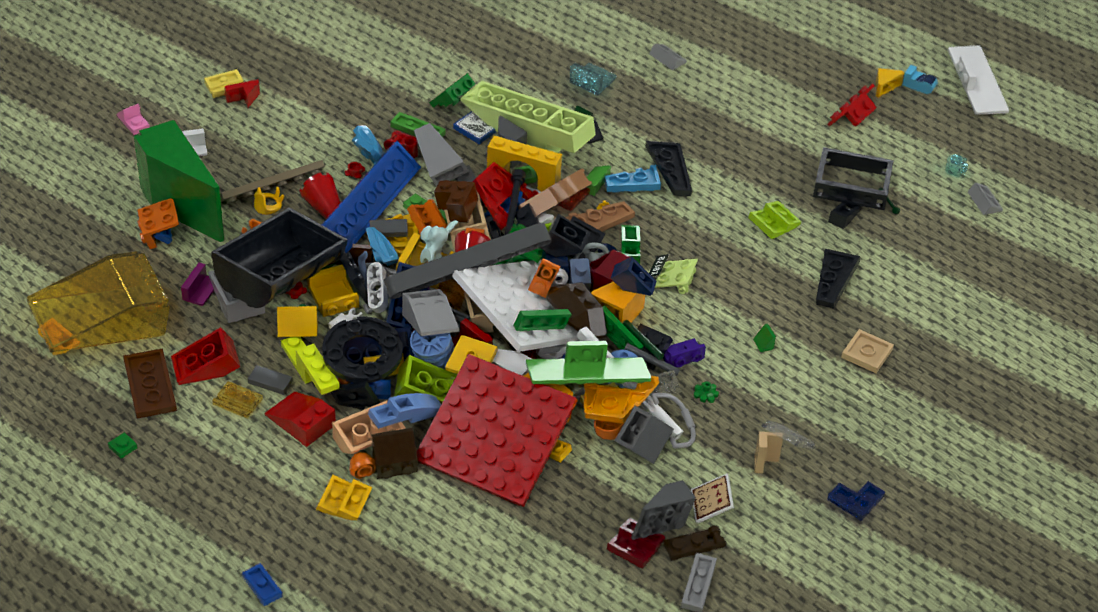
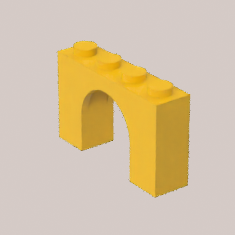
(544, 162)

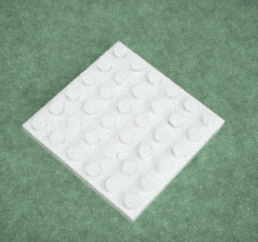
(502, 293)

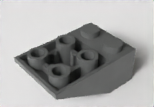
(665, 510)

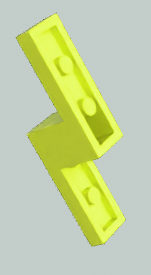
(310, 364)

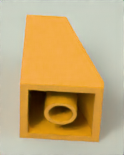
(621, 303)

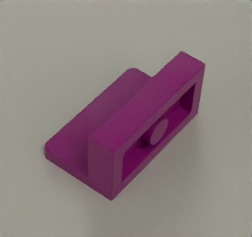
(197, 286)

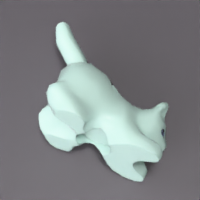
(435, 239)

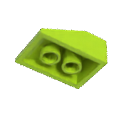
(424, 378)

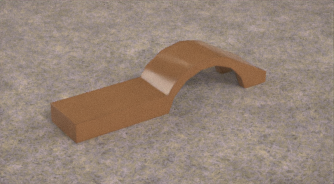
(558, 192)

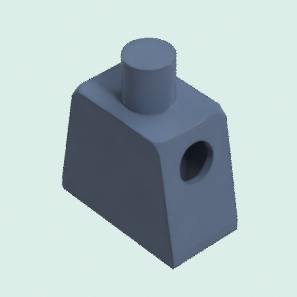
(580, 272)

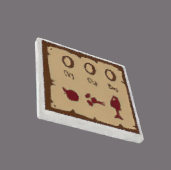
(712, 498)

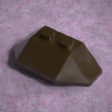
(582, 305)

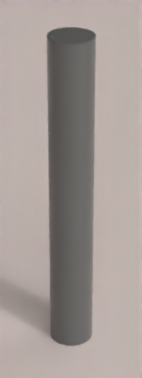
(651, 359)

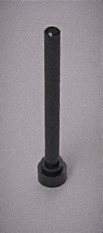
(518, 178)

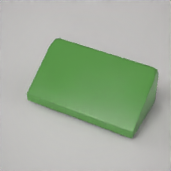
(597, 177)

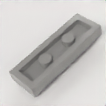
(698, 583)

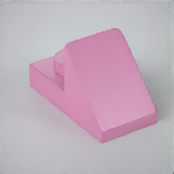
(133, 119)

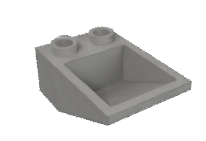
(429, 312)

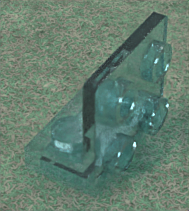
(591, 77)

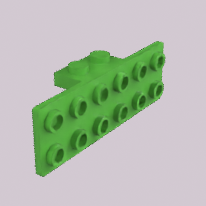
(587, 364)

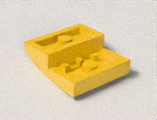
(344, 498)

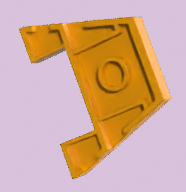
(615, 403)

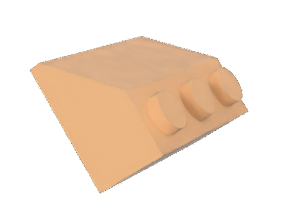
(356, 431)

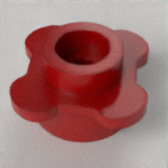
(355, 170)
(297, 291)

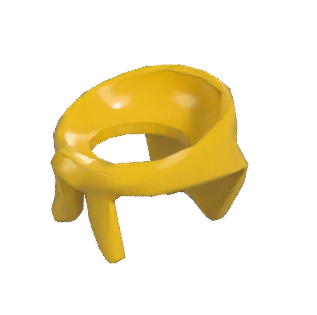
(260, 201)

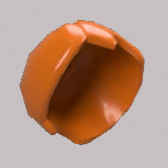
(607, 430)

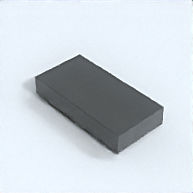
(391, 228)
(270, 380)

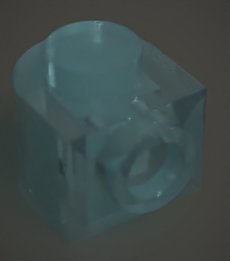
(956, 165)

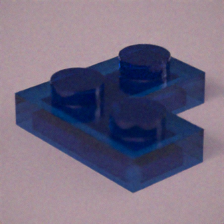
(858, 503)

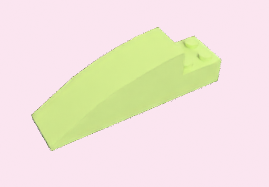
(545, 123)

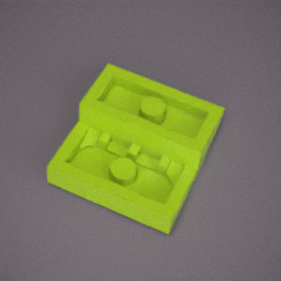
(774, 219)

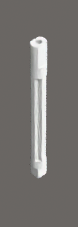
(586, 335)

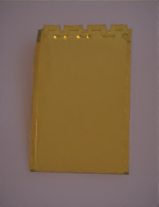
(102, 304)

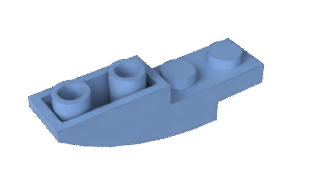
(405, 407)

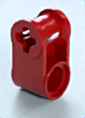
(408, 142)

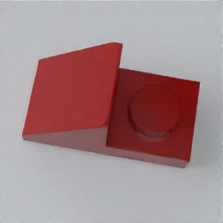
(243, 91)

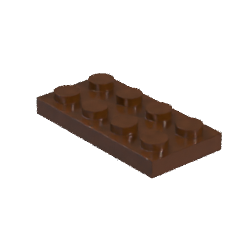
(149, 383)

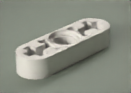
(372, 281)

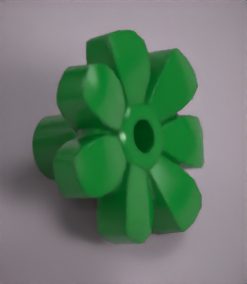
(705, 392)

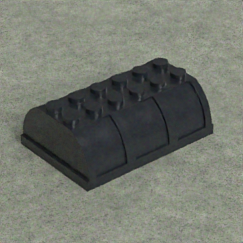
(275, 257)

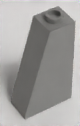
(438, 155)

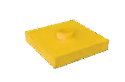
(469, 346)

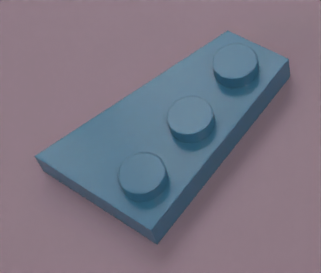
(636, 181)

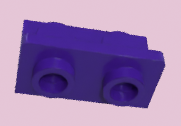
(684, 353)

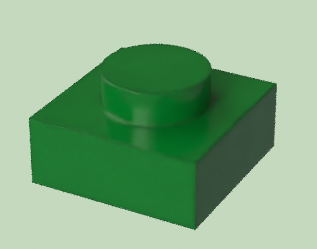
(122, 445)

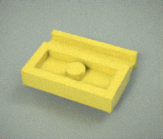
(217, 82)

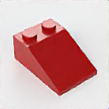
(206, 358)
(303, 417)

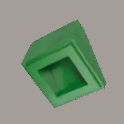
(765, 339)

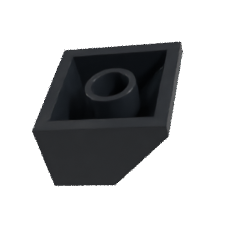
(566, 237)

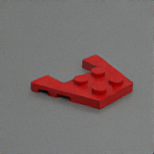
(494, 188)

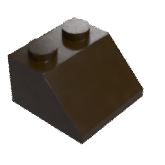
(394, 453)

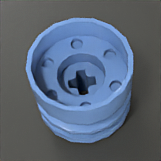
(432, 348)

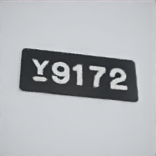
(658, 265)

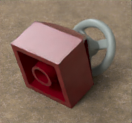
(601, 264)

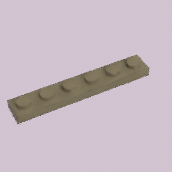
(280, 180)

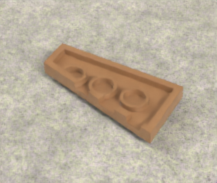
(607, 216)

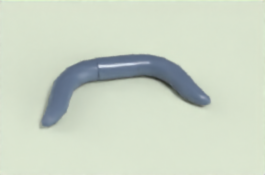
(362, 266)

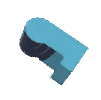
(919, 81)

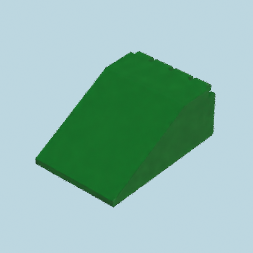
(174, 170)

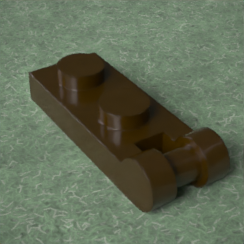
(694, 543)

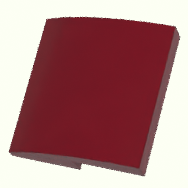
(635, 551)

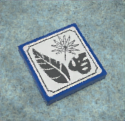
(474, 128)

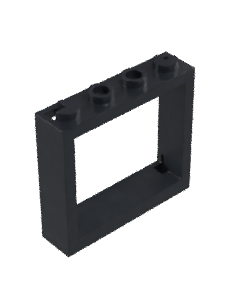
(850, 193)

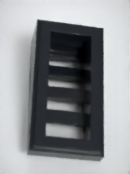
(842, 215)

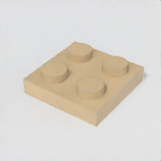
(867, 351)

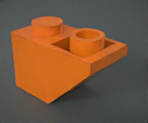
(544, 278)

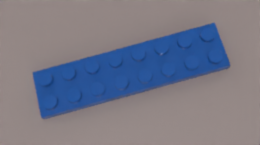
(372, 194)

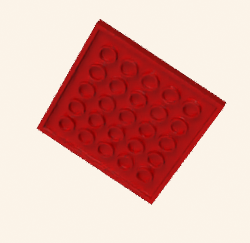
(495, 430)

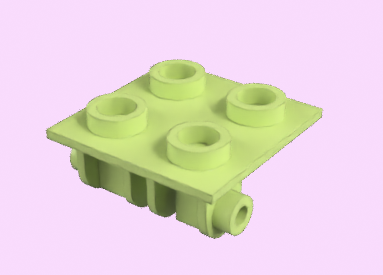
(677, 274)

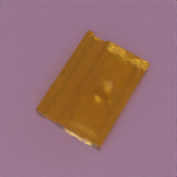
(237, 399)

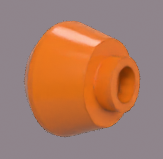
(362, 465)

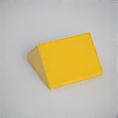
(297, 321)

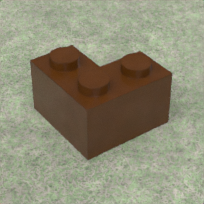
(457, 198)

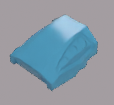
(367, 143)
(382, 248)

